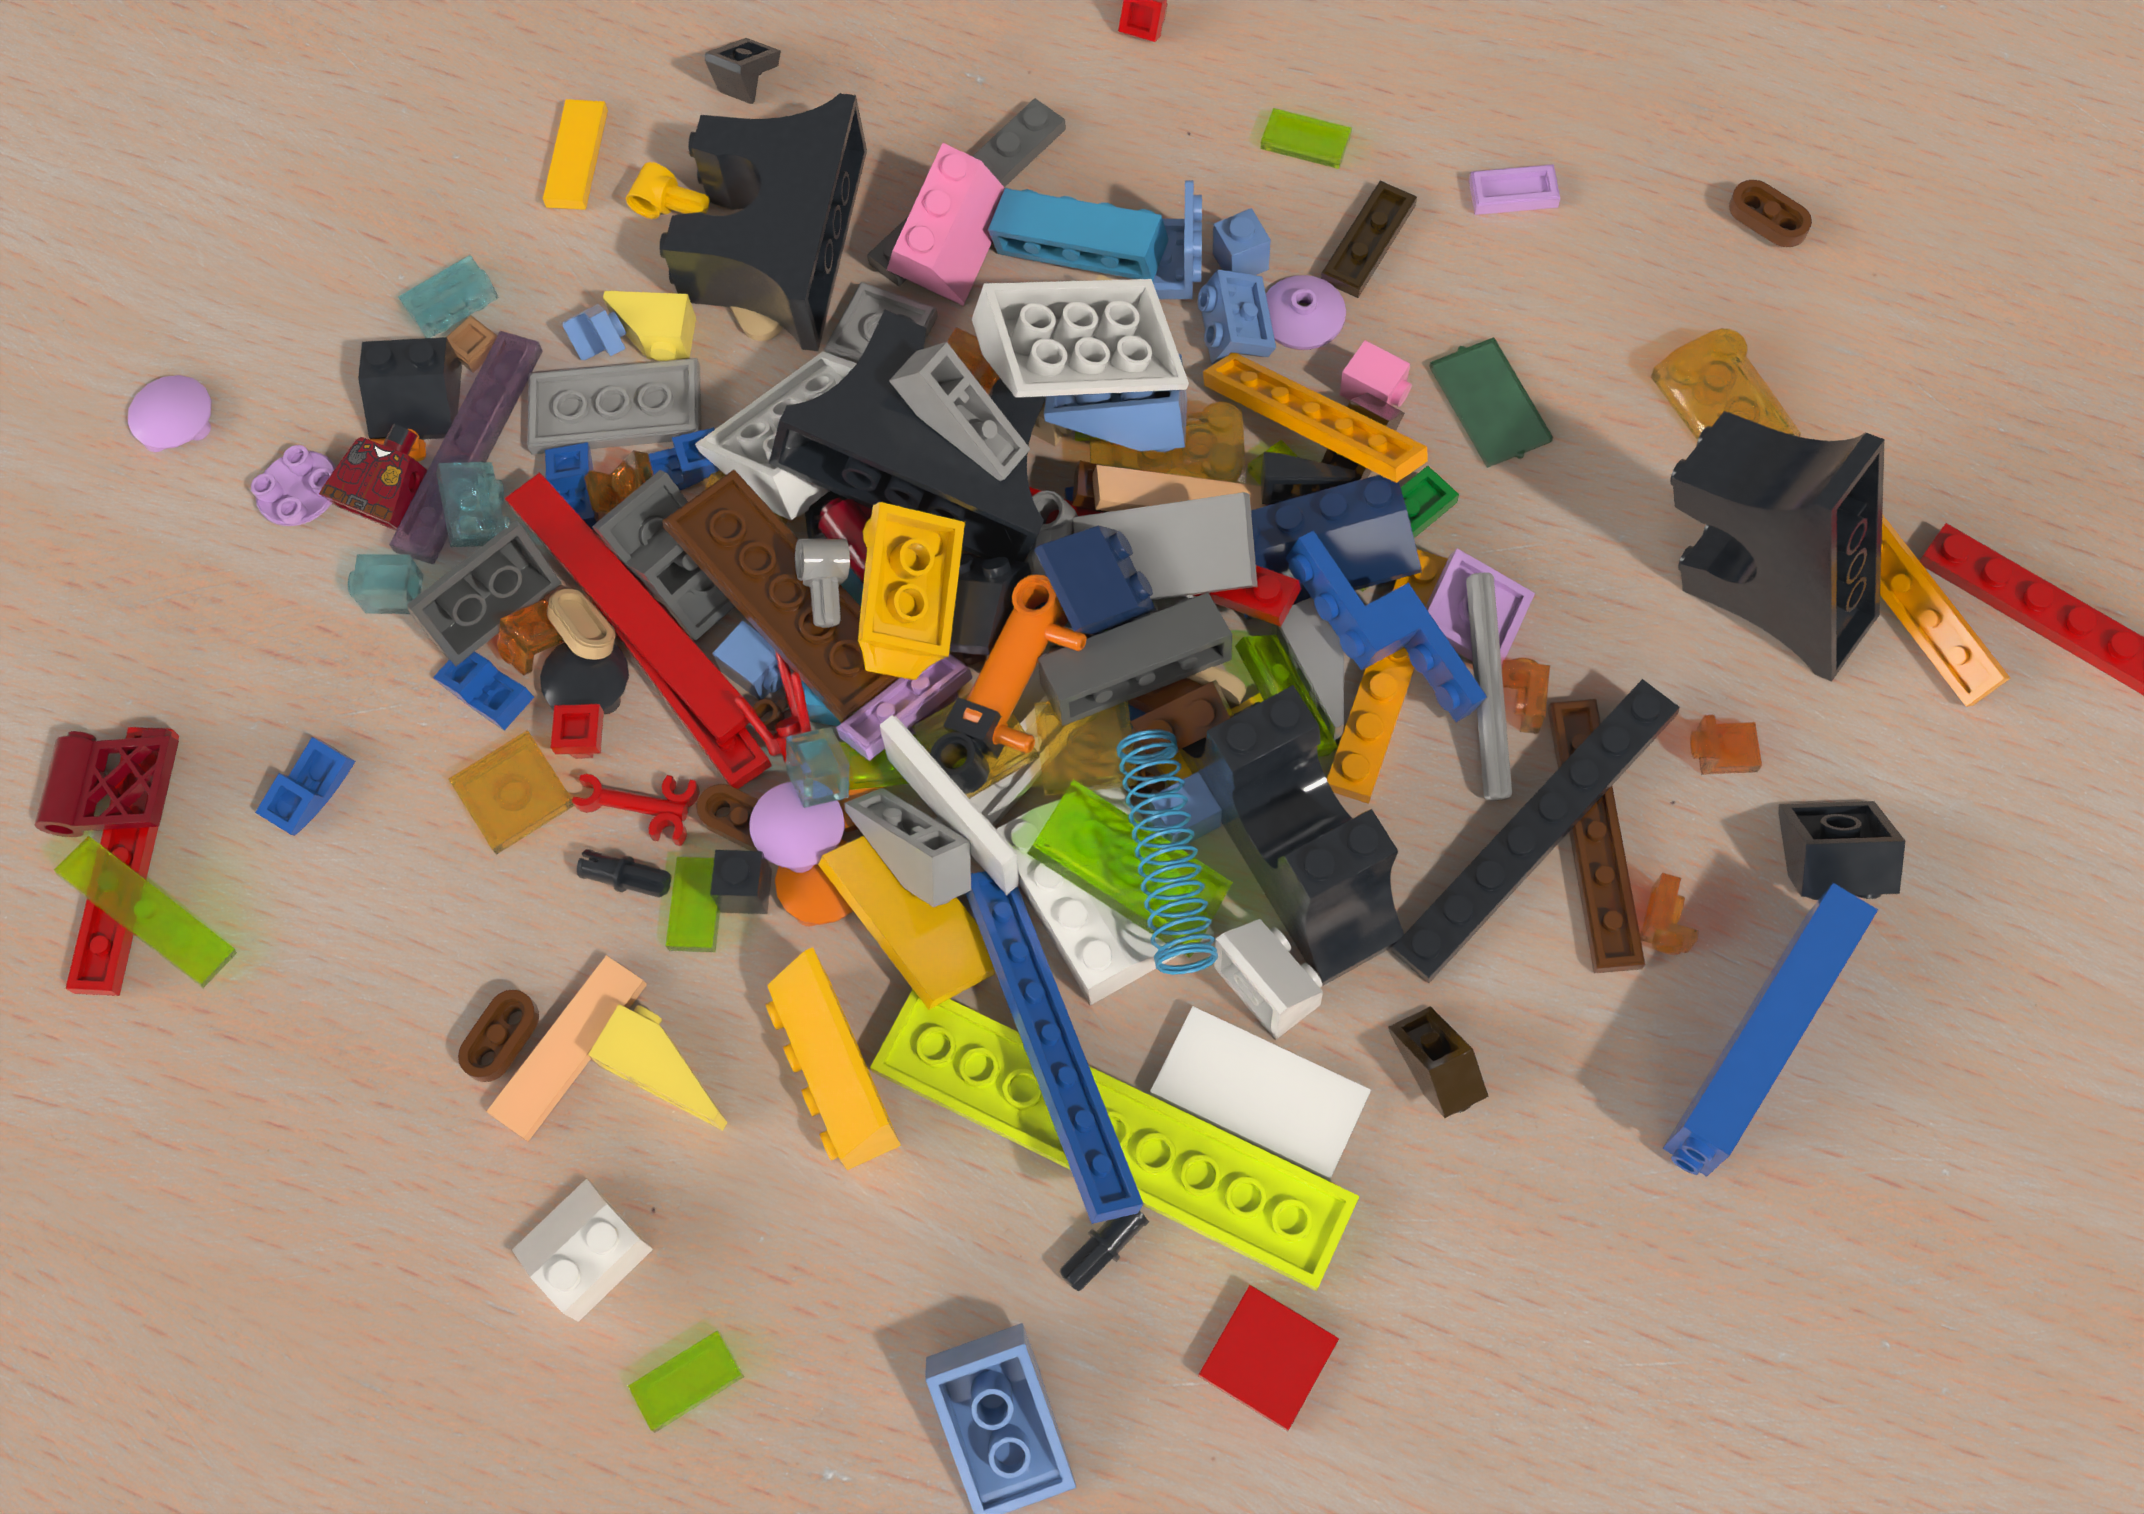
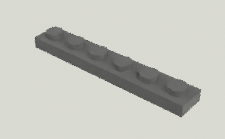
(1003, 155)

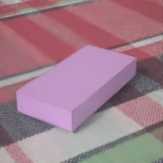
(1514, 189)

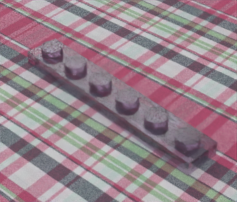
(468, 440)

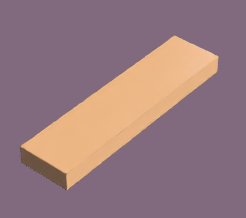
(1129, 489)
(564, 1049)

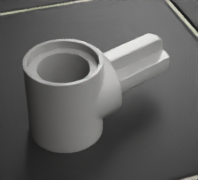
(823, 567)

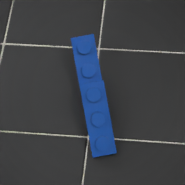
(1385, 627)

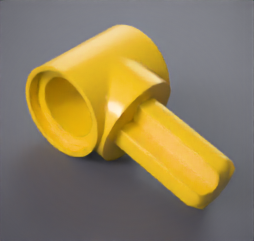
(658, 192)

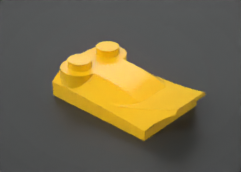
(908, 589)

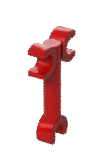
(666, 812)

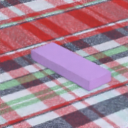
(905, 699)

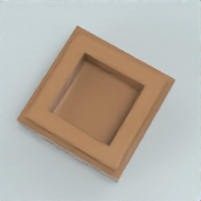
(472, 342)

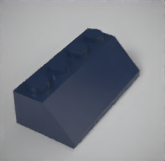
(1358, 524)

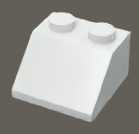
(1267, 976)
(581, 1251)

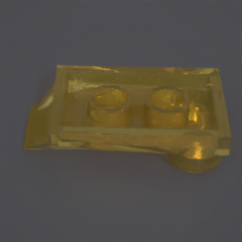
(1718, 377)
(1211, 449)

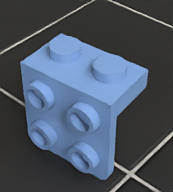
(1183, 253)

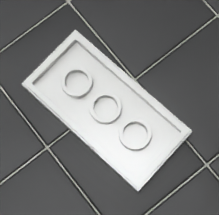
(950, 803)
(1260, 1093)

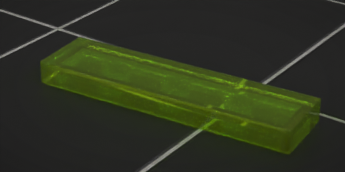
(145, 911)

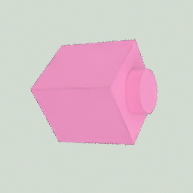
(1376, 373)

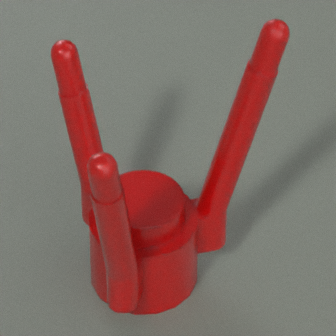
(793, 725)

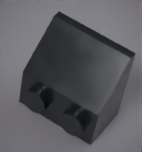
(410, 386)
(984, 601)
(1842, 846)

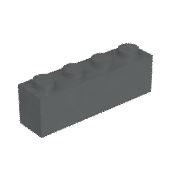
(1135, 658)

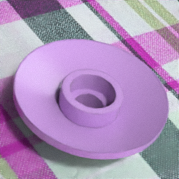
(1310, 325)

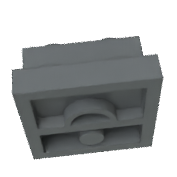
(657, 561)

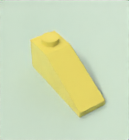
(645, 1055)

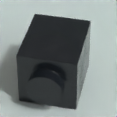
(741, 882)

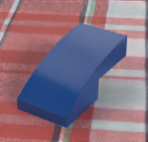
(684, 461)
(566, 473)
(485, 689)
(310, 785)

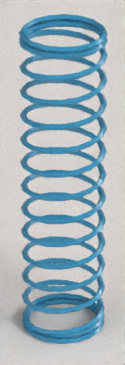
(1162, 757)

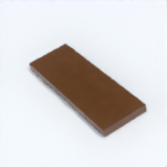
(753, 564)

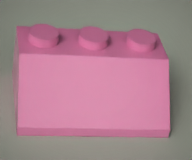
(948, 226)

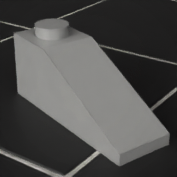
(959, 409)
(1317, 660)
(915, 847)

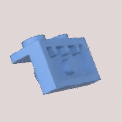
(1236, 315)

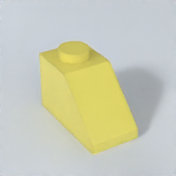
(655, 322)

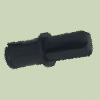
(623, 873)
(1101, 1249)

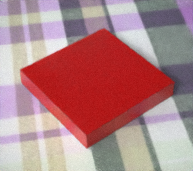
(1268, 1357)

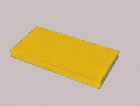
(931, 946)

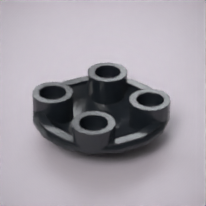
(582, 681)

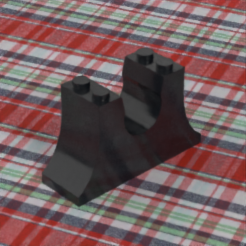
(797, 202)
(876, 450)
(1786, 534)
(1306, 852)

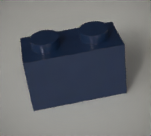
(1096, 579)

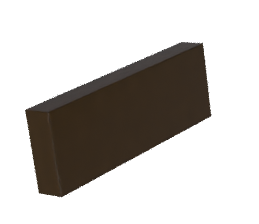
(1369, 238)

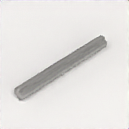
(1488, 675)

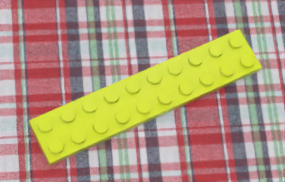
(1177, 1161)

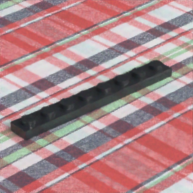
(1535, 831)

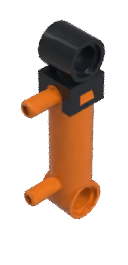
(981, 720)

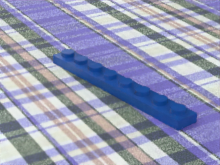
(1054, 1052)

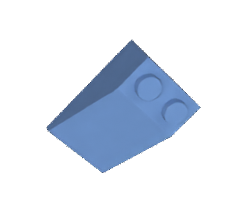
(1127, 418)
(999, 1422)

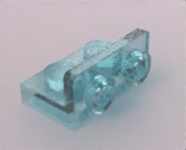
(449, 297)
(471, 502)

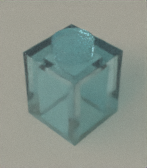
(385, 583)
(817, 767)

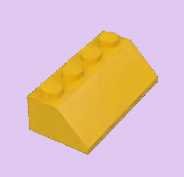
(831, 1063)

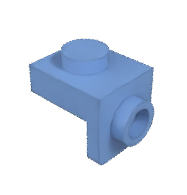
(595, 332)

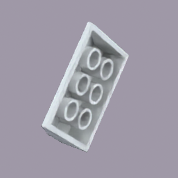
(1077, 337)
(748, 437)
(1092, 938)

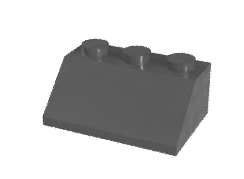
(470, 600)

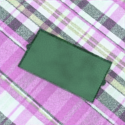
(1491, 402)

